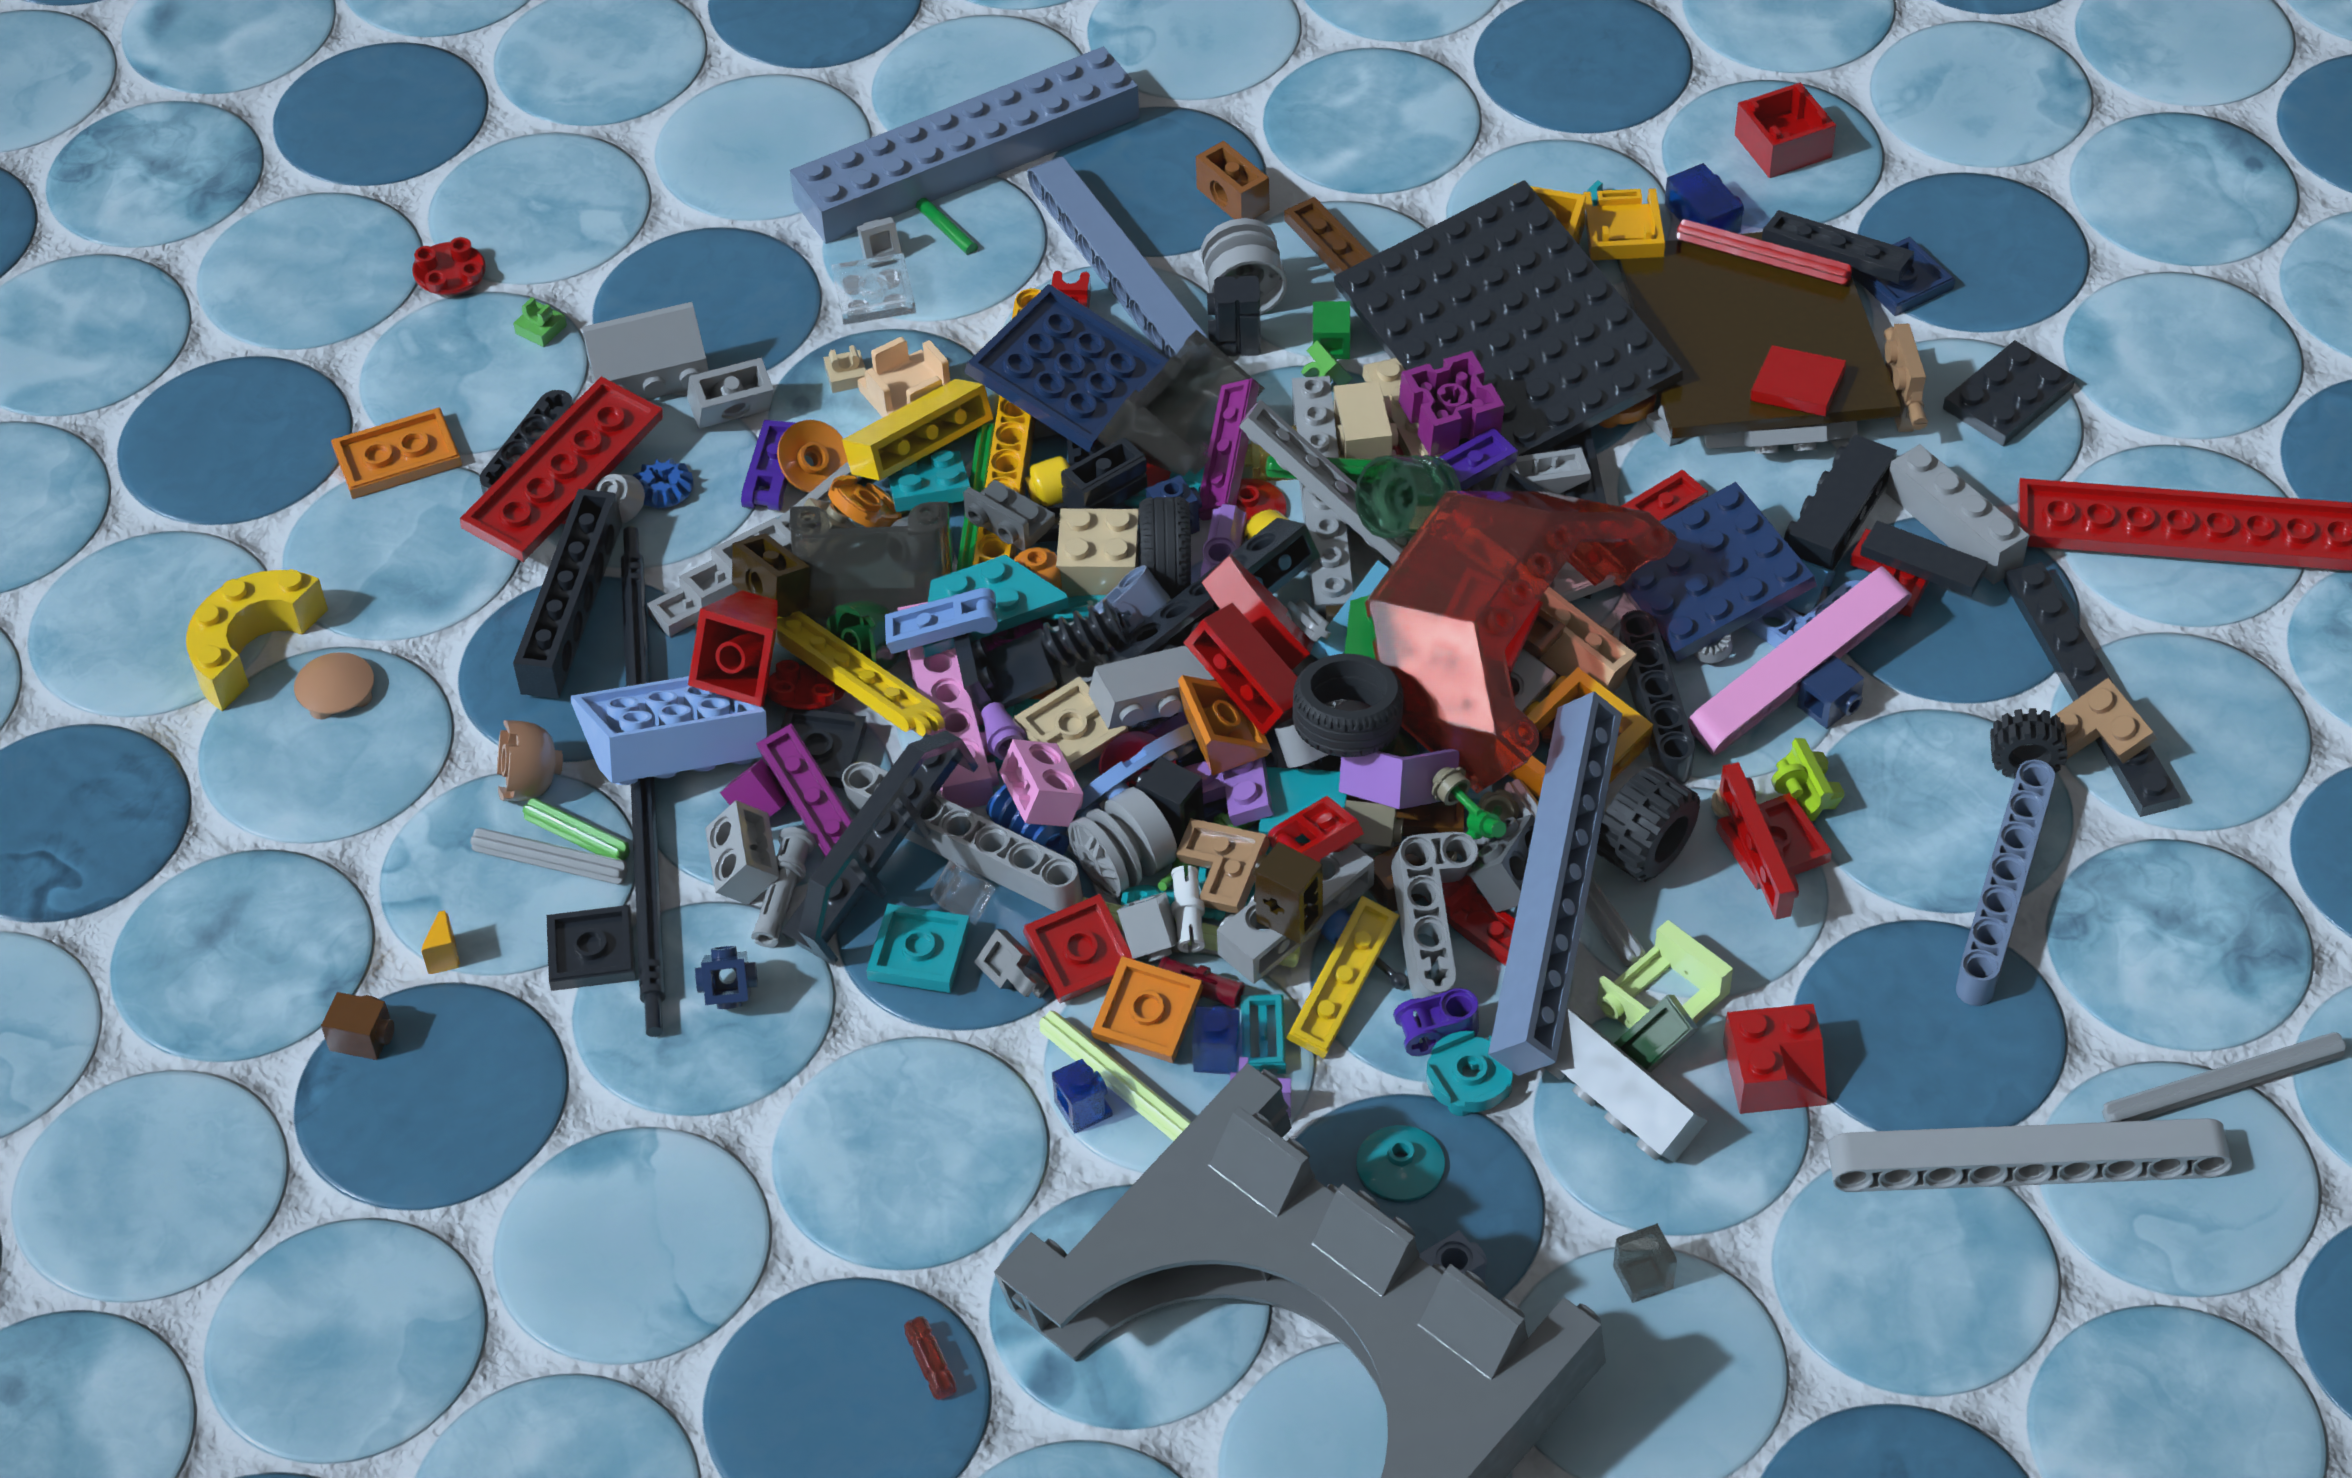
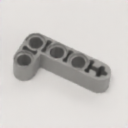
(1429, 919)

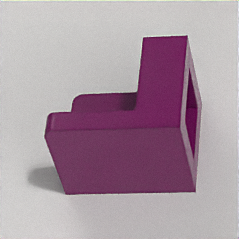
(757, 789)

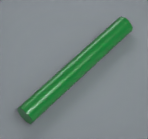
(943, 223)

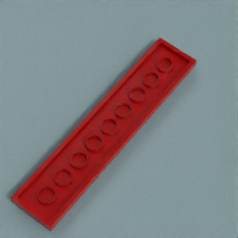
(2186, 524)

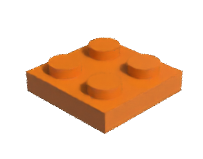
(1147, 1009)

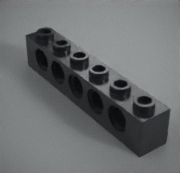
(1270, 556)
(567, 594)

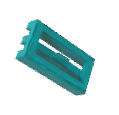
(1264, 1061)

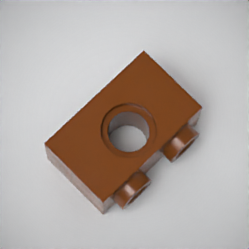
(1232, 182)

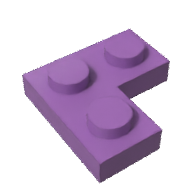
(1242, 786)

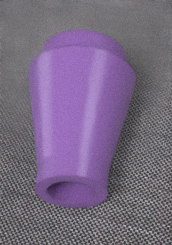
(1000, 729)

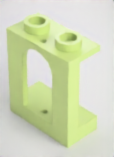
(1685, 956)

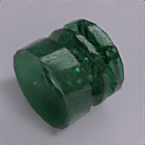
(1400, 492)

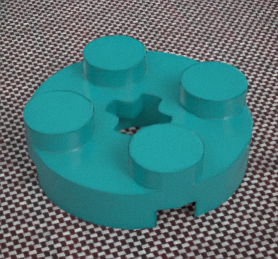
(1465, 1093)

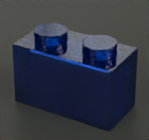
(1703, 198)

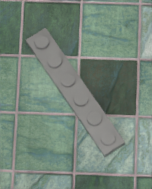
(1314, 471)

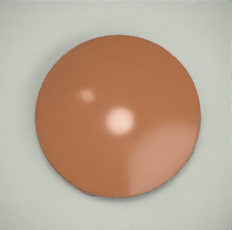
(334, 684)

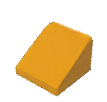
(440, 946)

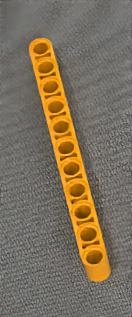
(1008, 455)

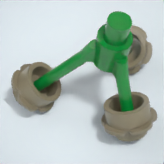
(1452, 786)

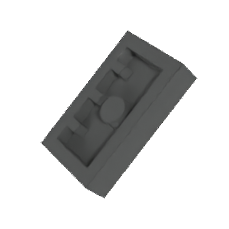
(1008, 514)

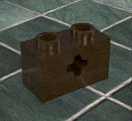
(1288, 892)

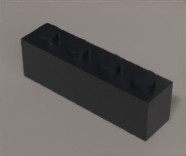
(1841, 502)

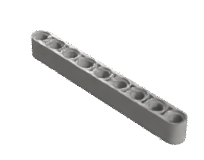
(2029, 1155)

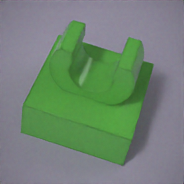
(539, 322)
(1325, 365)

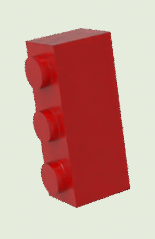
(1245, 667)

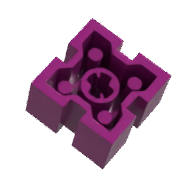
(1450, 402)

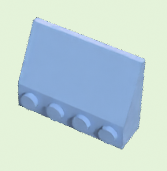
(667, 729)

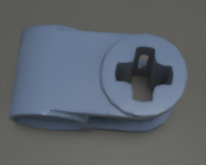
(1136, 597)

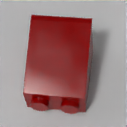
(735, 647)

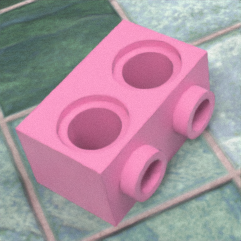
(1041, 783)

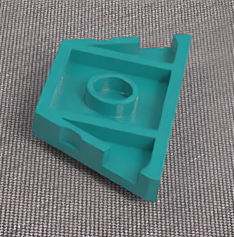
(1018, 592)

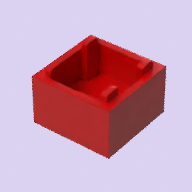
(1785, 130)

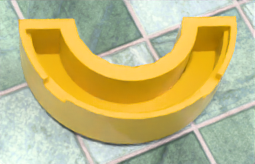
(240, 614)

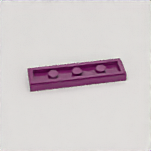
(1227, 447)
(805, 786)

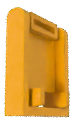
(1623, 225)

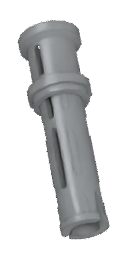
(790, 859)

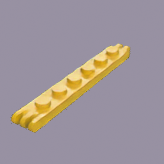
(858, 674)

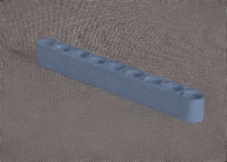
(1112, 256)

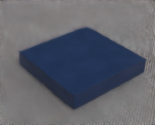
(1920, 283)

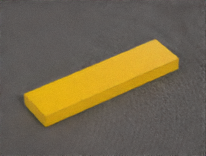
(1342, 977)

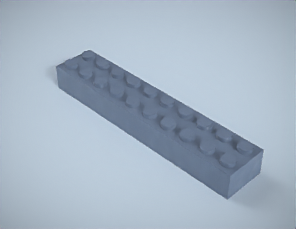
(965, 144)

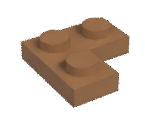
(2109, 715)
(1231, 860)

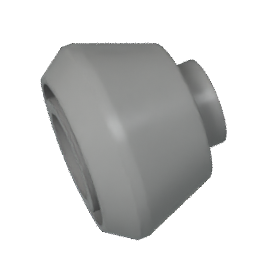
(628, 491)

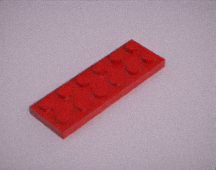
(569, 456)

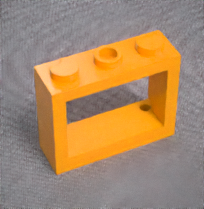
(1633, 727)

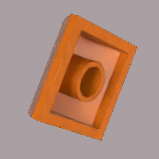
(1220, 726)

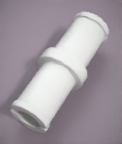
(1187, 909)

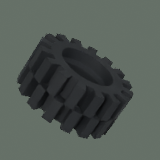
(2012, 735)

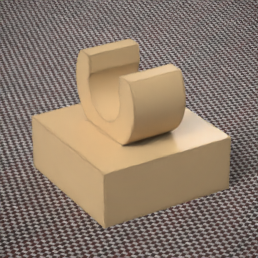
(844, 369)

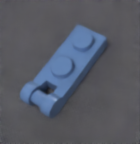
(941, 620)

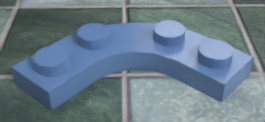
(1171, 746)

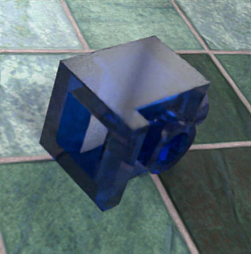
(1080, 1095)

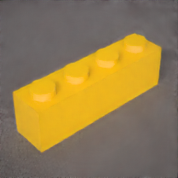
(917, 429)

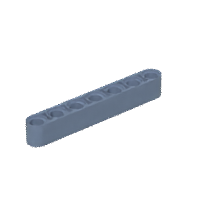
(2005, 883)

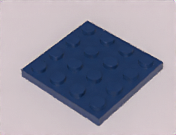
(1065, 366)
(1718, 573)

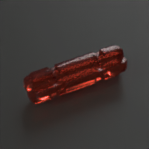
(930, 1358)

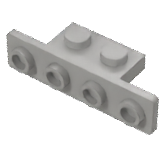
(1768, 440)

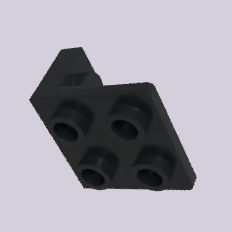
(1004, 673)

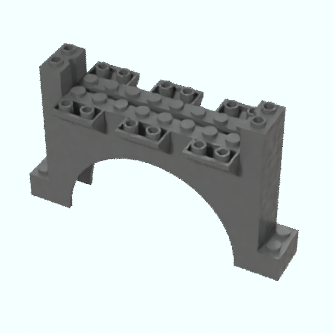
(1247, 1220)

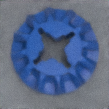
(661, 494)

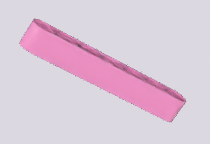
(1780, 672)

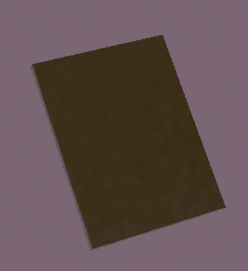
(1719, 325)

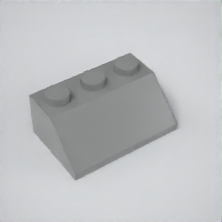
(647, 351)

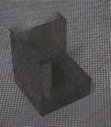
(1644, 1263)

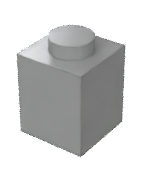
(1149, 927)

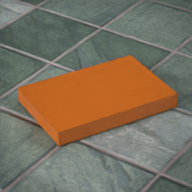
(396, 453)

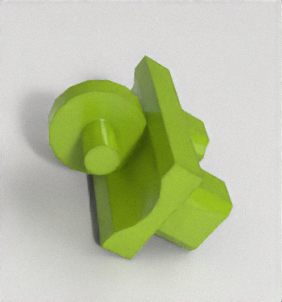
(1804, 778)

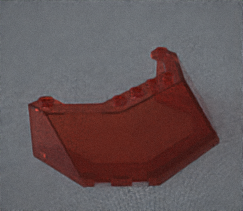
(1466, 593)

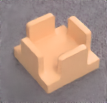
(902, 377)

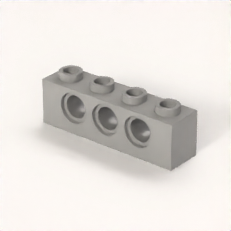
(1259, 951)

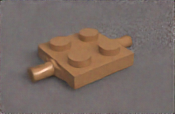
(1907, 376)

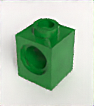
(1332, 327)

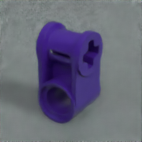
(1436, 1018)

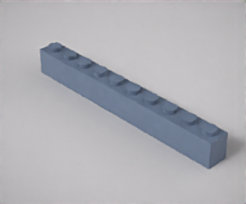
(1555, 886)

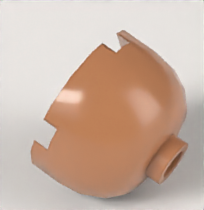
(526, 760)

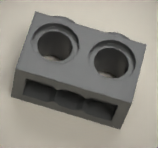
(1503, 864)

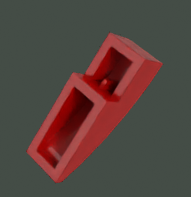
(1235, 584)

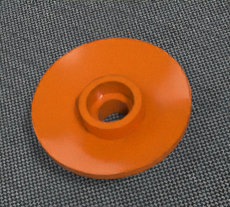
(813, 440)

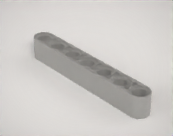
(981, 845)

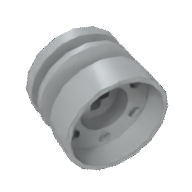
(1246, 249)
(1122, 842)

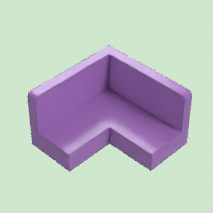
(1394, 779)

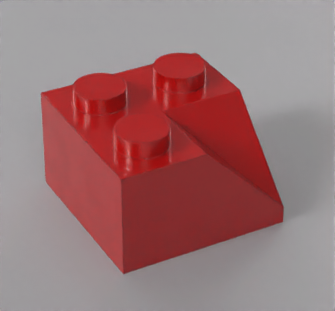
(1775, 1058)

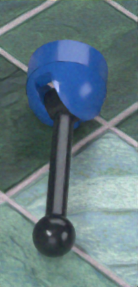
(1332, 931)

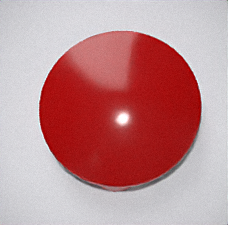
(448, 267)
(801, 687)

